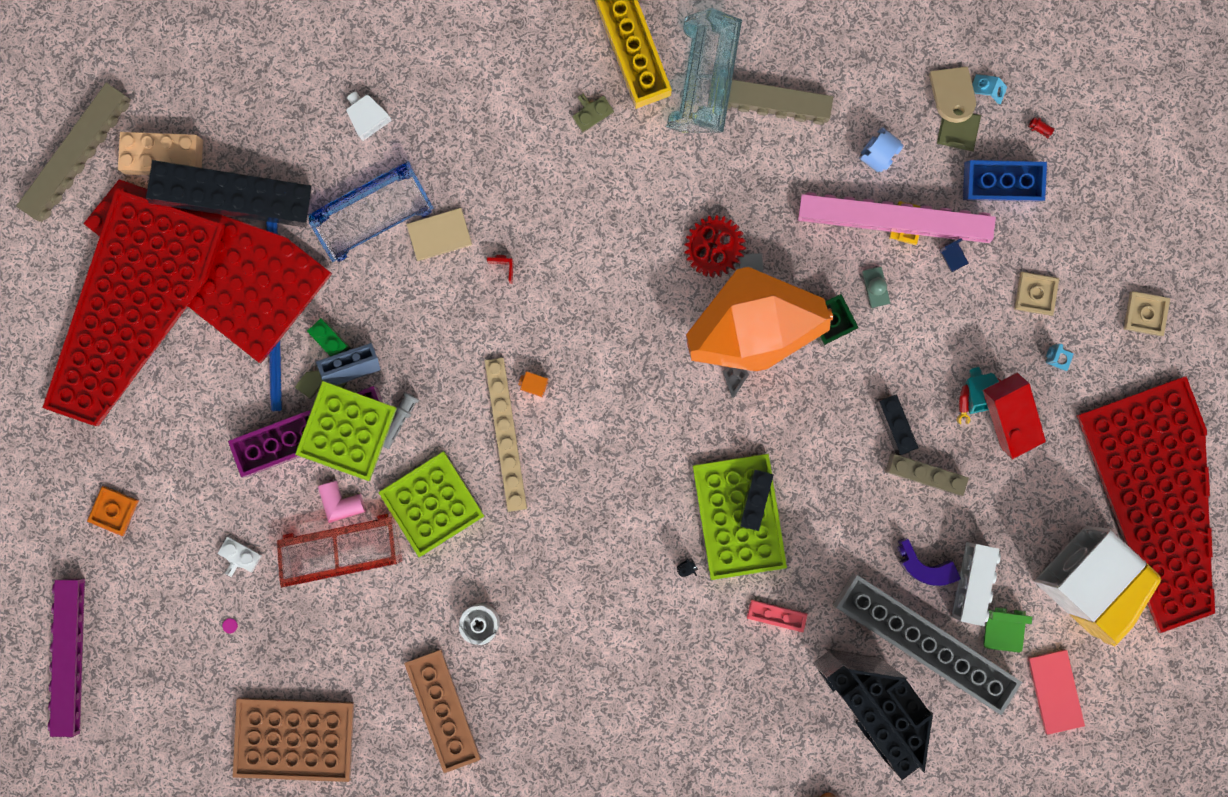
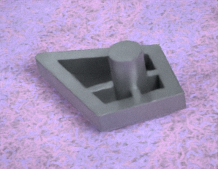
(734, 379)

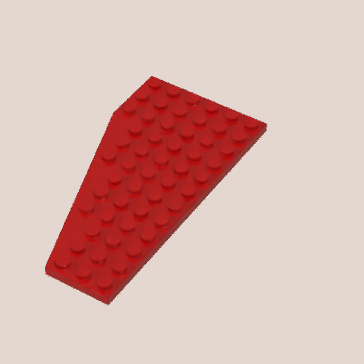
(254, 283)
(135, 291)
(1159, 488)

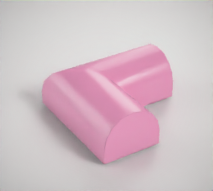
(335, 506)

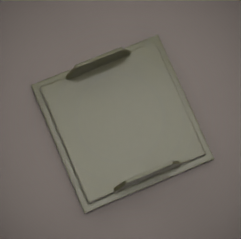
(961, 134)

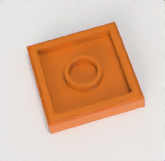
(112, 510)

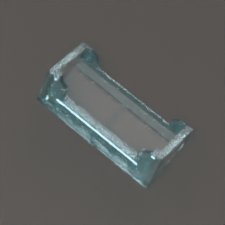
(708, 72)

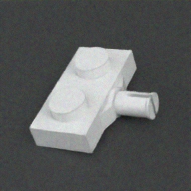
(238, 556)

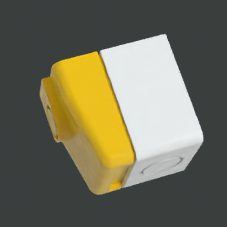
(1100, 583)

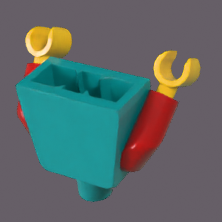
(972, 395)

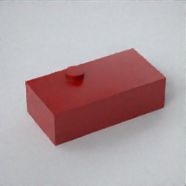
(1014, 415)

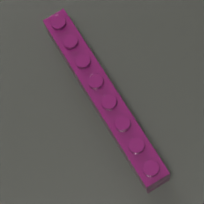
(66, 657)

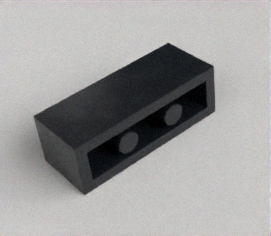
(896, 425)
(755, 500)

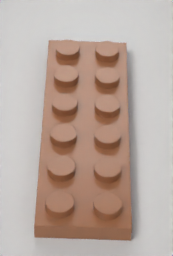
(442, 711)

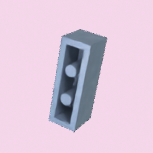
(349, 365)

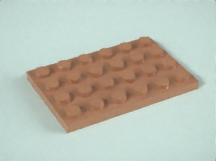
(293, 739)

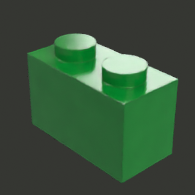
(328, 338)

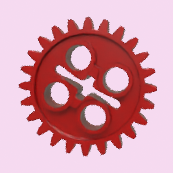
(730, 251)

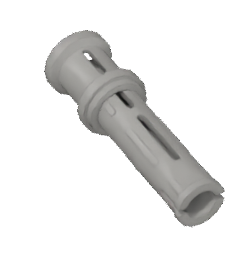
(403, 411)

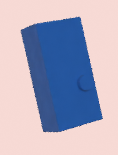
(1004, 181)

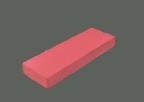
(777, 615)

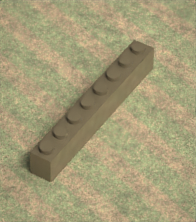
(73, 153)

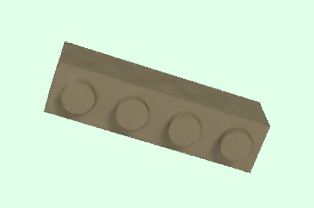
(926, 475)

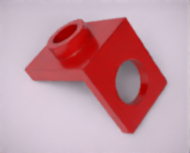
(502, 259)

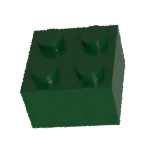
(842, 322)

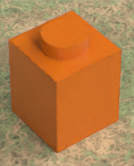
(533, 384)

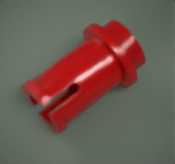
(1041, 127)

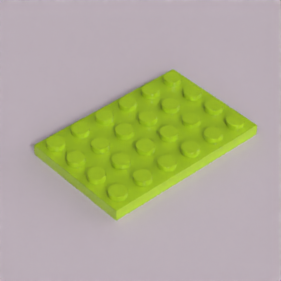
(720, 496)

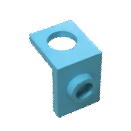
(989, 86)
(1053, 355)

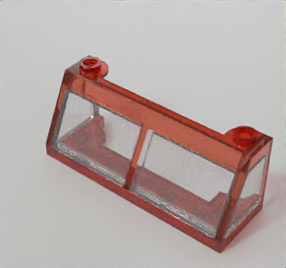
(338, 551)

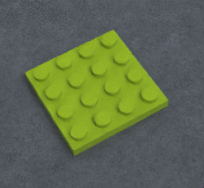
(346, 431)
(431, 504)

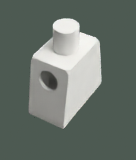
(366, 115)

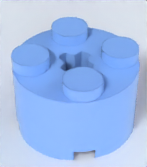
(880, 150)

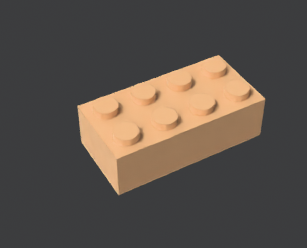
(139, 150)

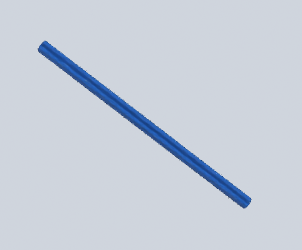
(275, 357)

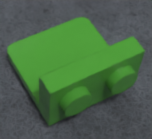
(1006, 629)

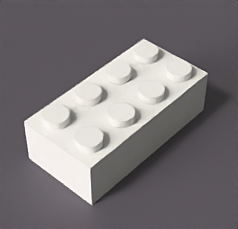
(976, 584)

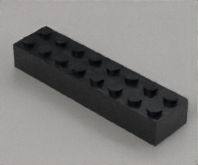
(228, 194)

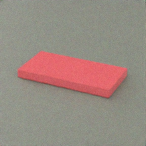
(1056, 692)

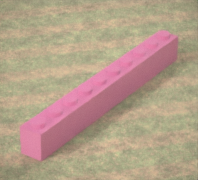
(897, 218)

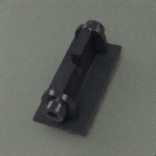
(687, 567)

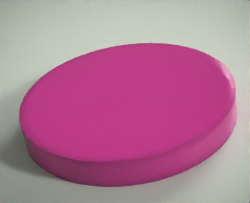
(230, 625)

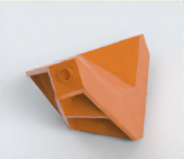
(756, 322)

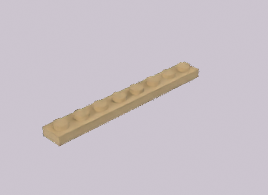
(505, 434)

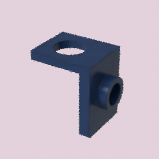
(954, 256)

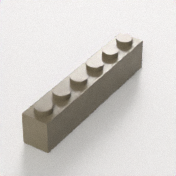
(780, 101)

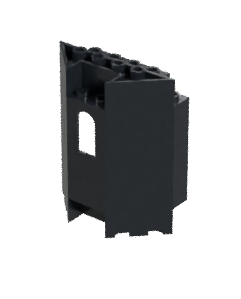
(885, 707)

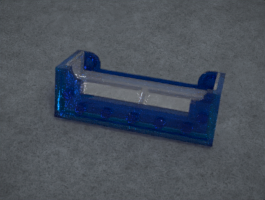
(369, 211)

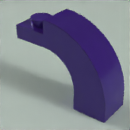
(936, 575)

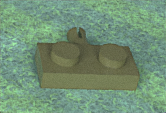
(592, 112)

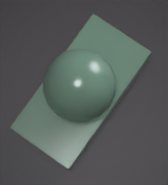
(876, 287)

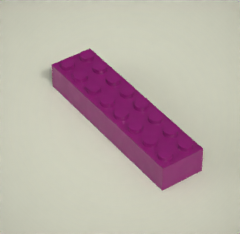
(275, 442)

